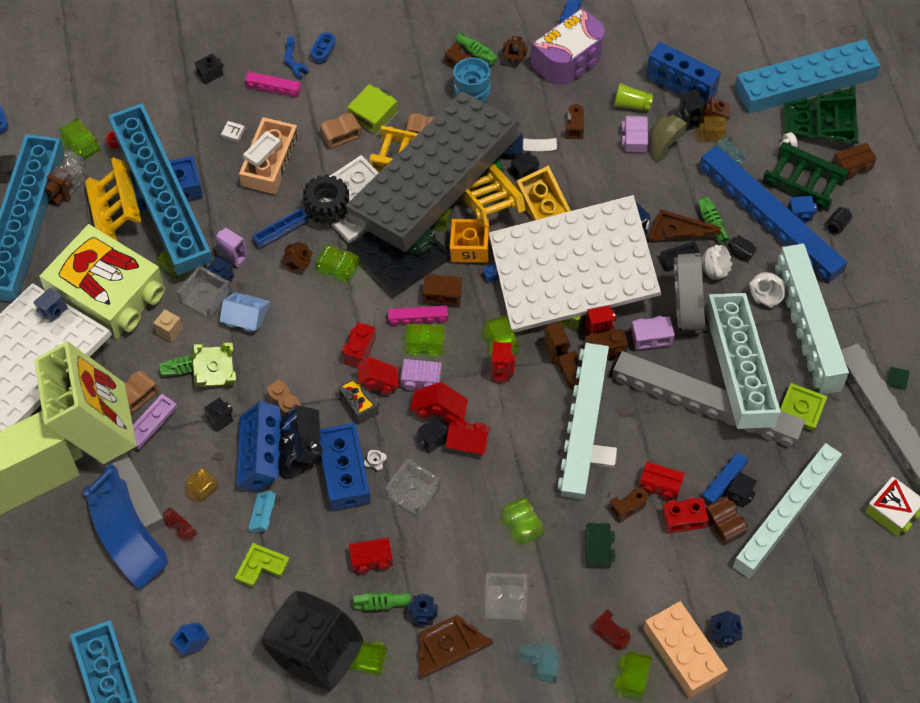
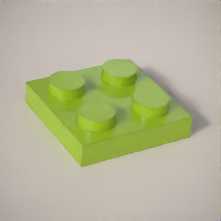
(804, 405)

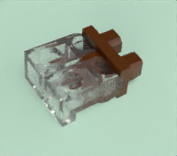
(66, 178)

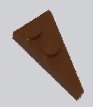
(675, 226)

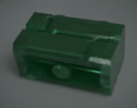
(598, 545)

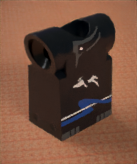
(299, 439)

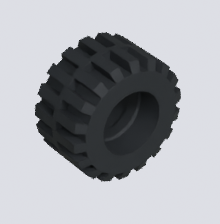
(326, 211)

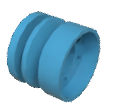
(472, 78)

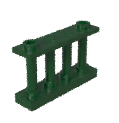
(811, 163)

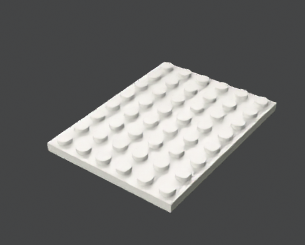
(574, 263)
(28, 336)

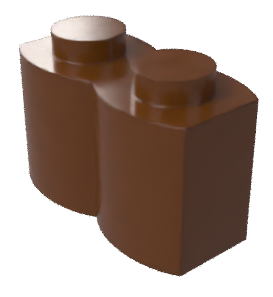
(555, 341)
(726, 520)

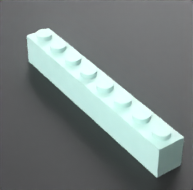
(584, 421)
(787, 511)

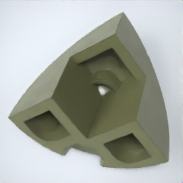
(663, 134)

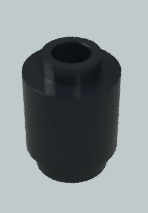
(839, 220)
(742, 247)

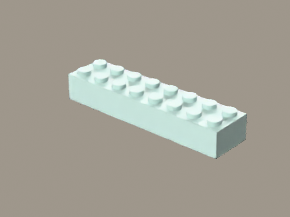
(811, 320)
(742, 361)

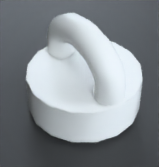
(789, 138)

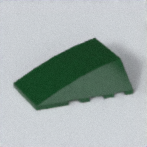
(824, 117)

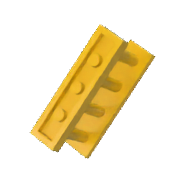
(390, 134)
(498, 182)
(99, 199)

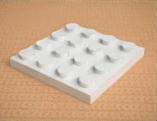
(356, 176)

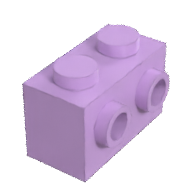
(652, 332)

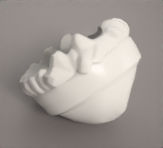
(716, 262)
(767, 289)

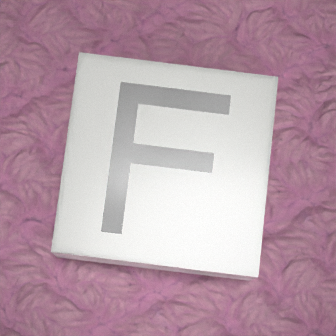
(232, 131)

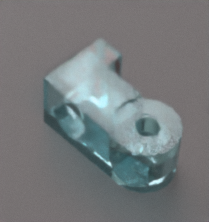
(731, 150)

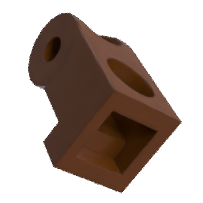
(454, 55)
(575, 127)
(568, 367)
(629, 505)

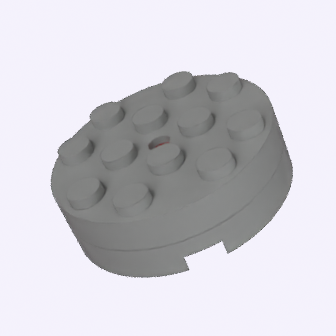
(689, 291)

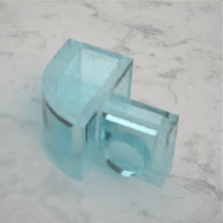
(546, 658)

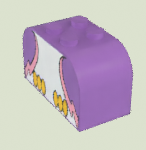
(568, 48)

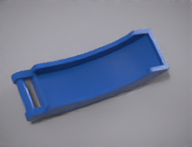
(122, 529)

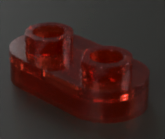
(183, 528)

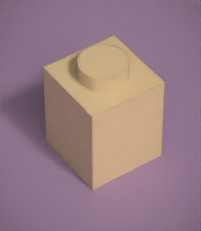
(168, 326)

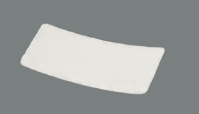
(540, 145)

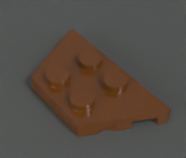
(448, 644)

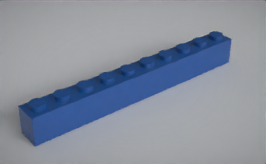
(771, 212)

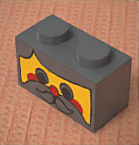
(359, 400)

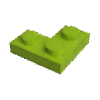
(259, 560)

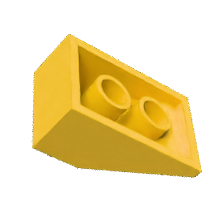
(542, 194)

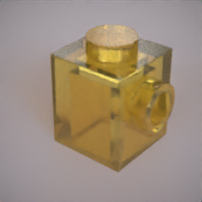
(713, 128)
(201, 485)

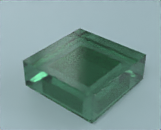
(898, 378)

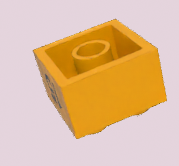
(469, 241)

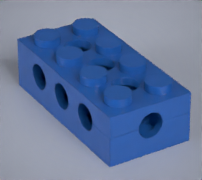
(681, 72)
(187, 175)
(258, 447)
(344, 467)

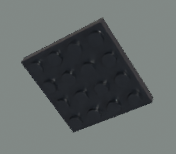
(392, 266)

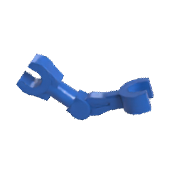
(288, 59)

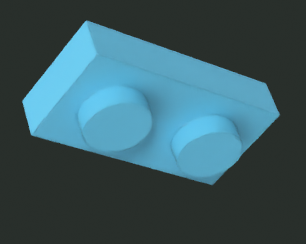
(261, 512)

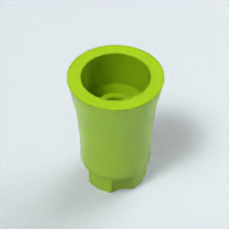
(632, 98)

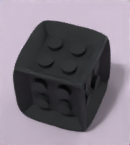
(312, 640)

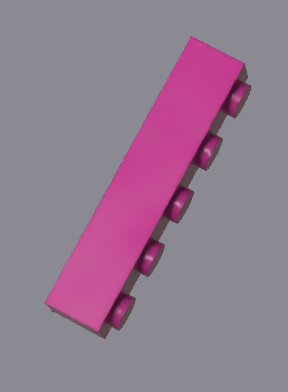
(273, 84)
(418, 315)

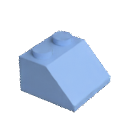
(244, 311)

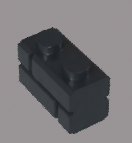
(691, 109)

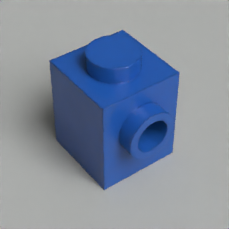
(803, 208)
(190, 638)

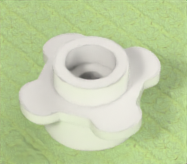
(375, 454)

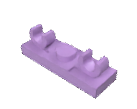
(153, 419)

